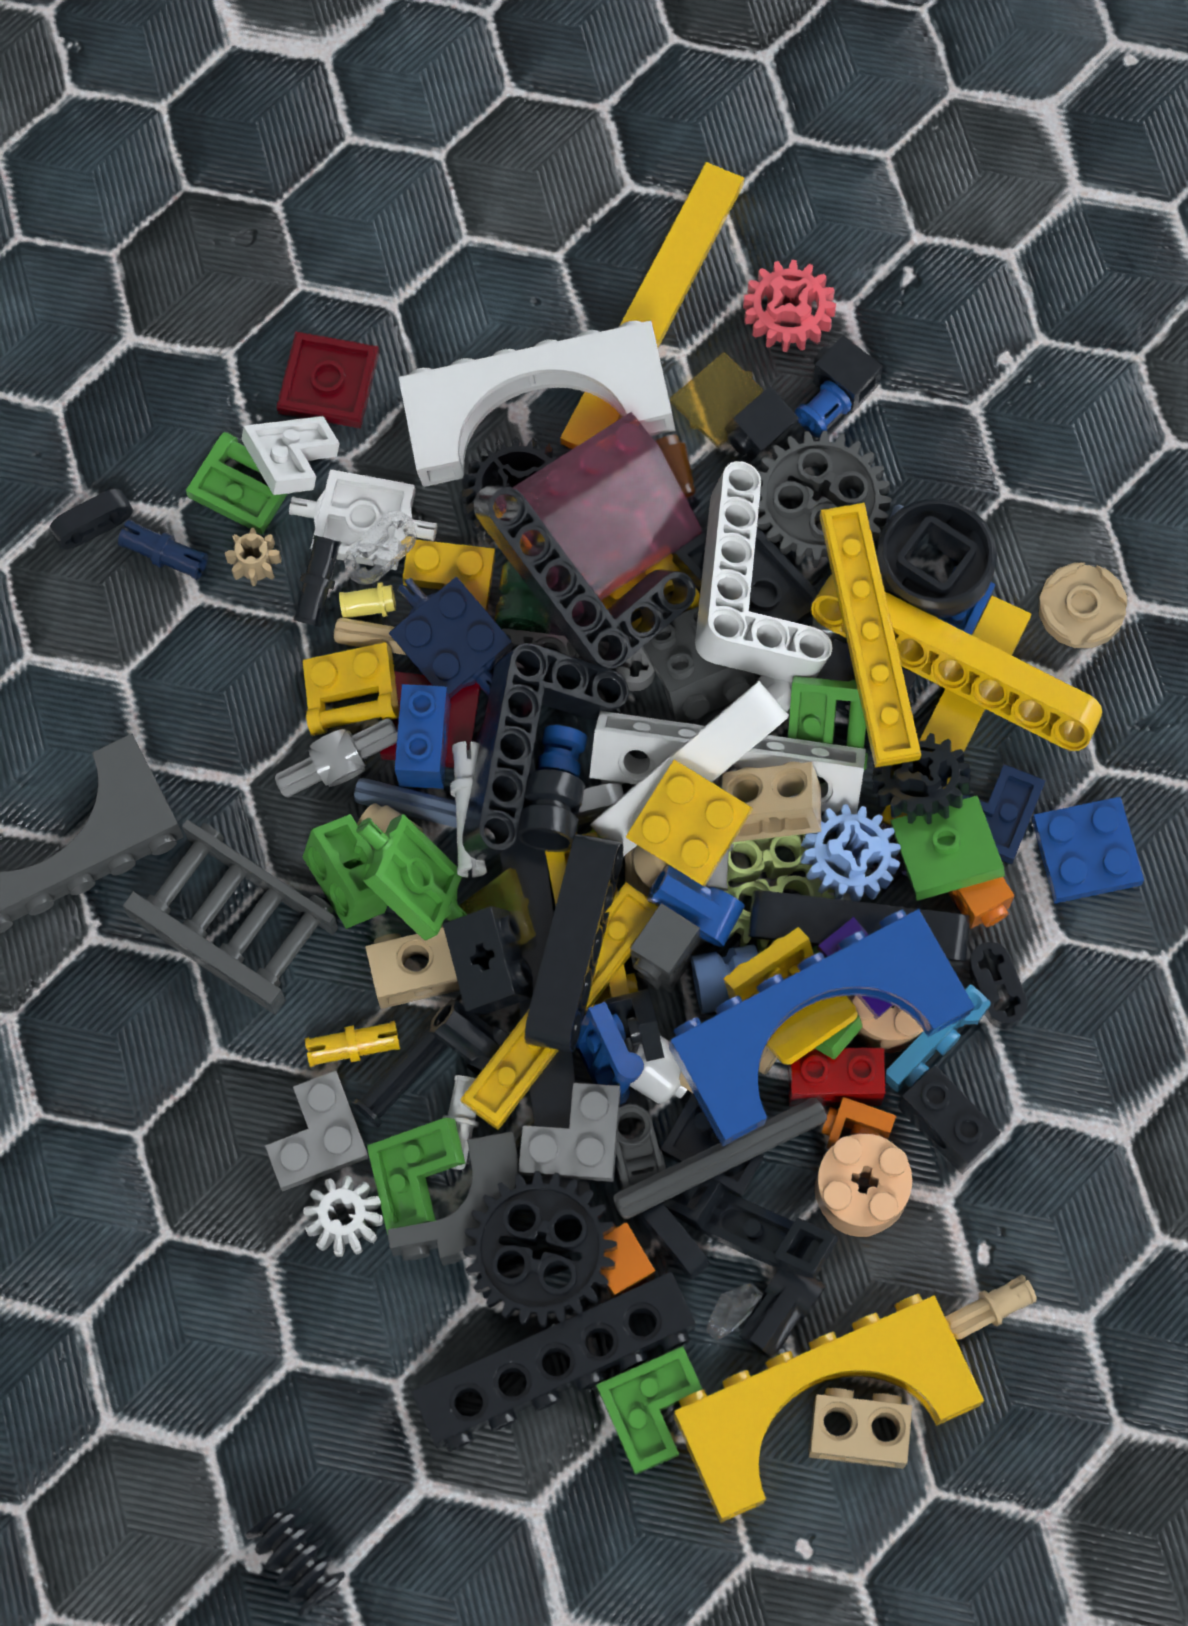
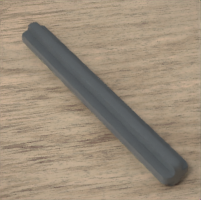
(719, 1159)

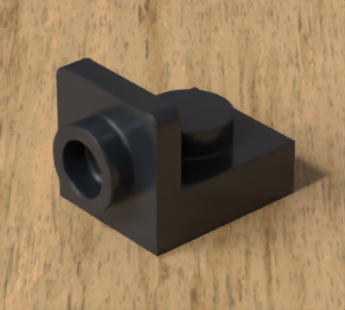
(638, 1021)

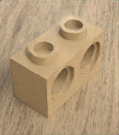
(773, 807)
(860, 1443)

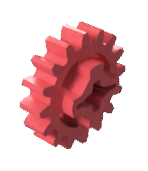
(792, 289)

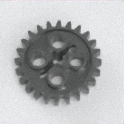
(842, 470)

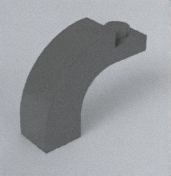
(492, 1162)

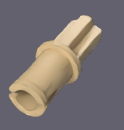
(991, 1307)

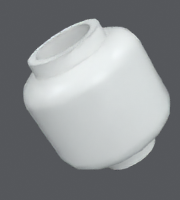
(660, 1076)

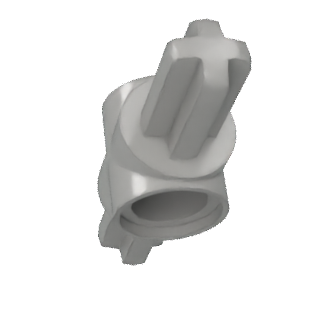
(337, 757)

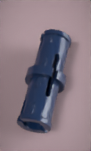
(163, 549)

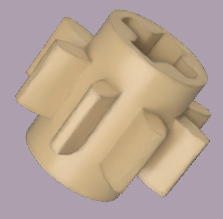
(256, 546)

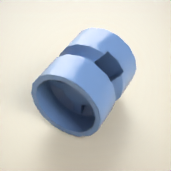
(709, 971)

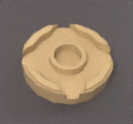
(1082, 605)

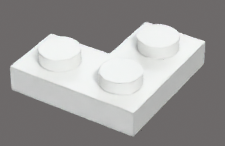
(284, 449)

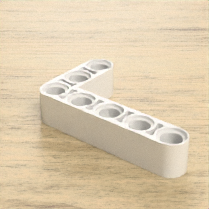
(725, 627)

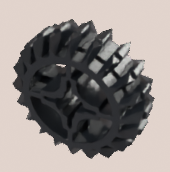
(502, 467)

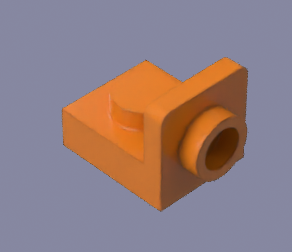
(859, 1118)

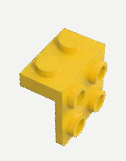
(806, 1027)

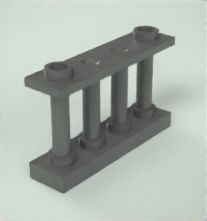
(227, 959)

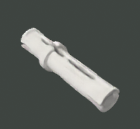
(464, 770)

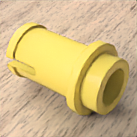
(368, 601)

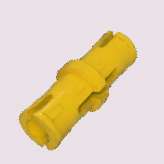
(352, 1043)

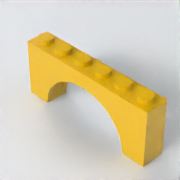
(904, 1349)

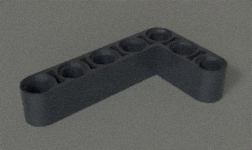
(572, 586)
(519, 734)

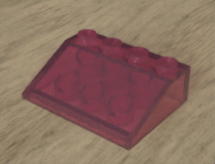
(609, 507)

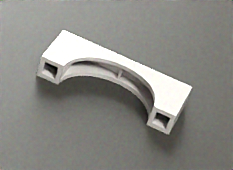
(451, 401)

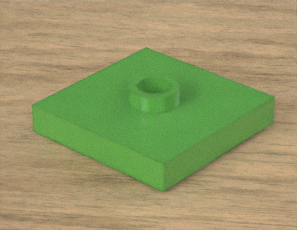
(948, 851)

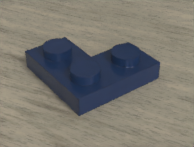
(1011, 809)

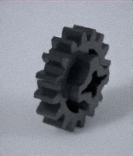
(921, 782)

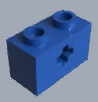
(422, 736)

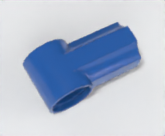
(705, 907)

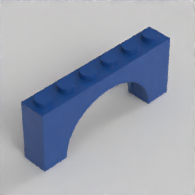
(893, 965)

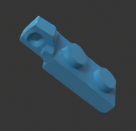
(911, 1063)

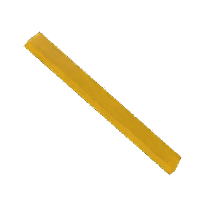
(666, 281)

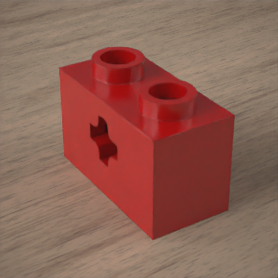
(852, 1075)

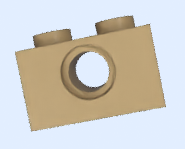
(399, 985)

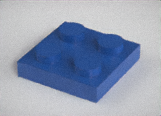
(1087, 850)

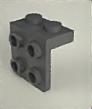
(688, 679)

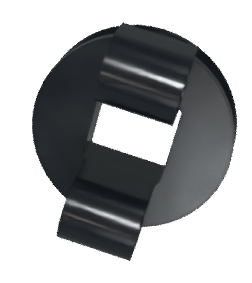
(953, 531)

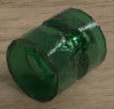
(518, 605)

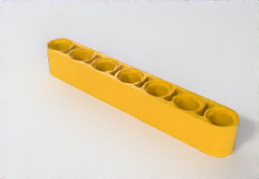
(979, 672)

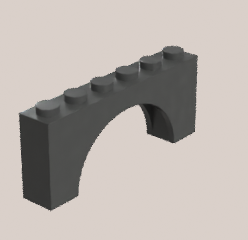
(124, 826)

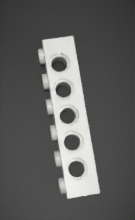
(659, 738)

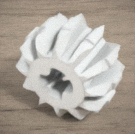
(352, 1201)

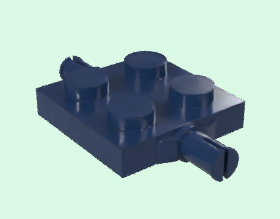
(450, 637)

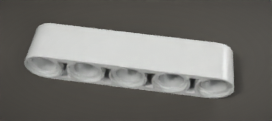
(706, 753)

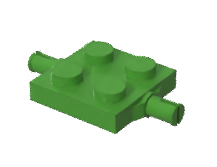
(412, 875)

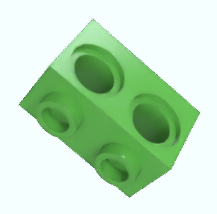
(339, 864)

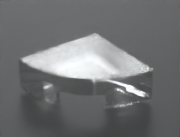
(732, 1310)

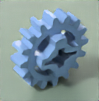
(862, 840)

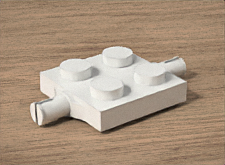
(354, 504)

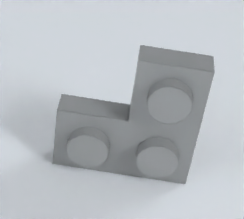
(328, 1142)
(585, 1148)

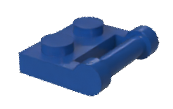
(604, 1048)

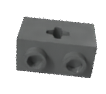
(664, 949)

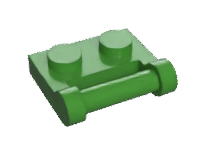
(232, 491)
(814, 711)

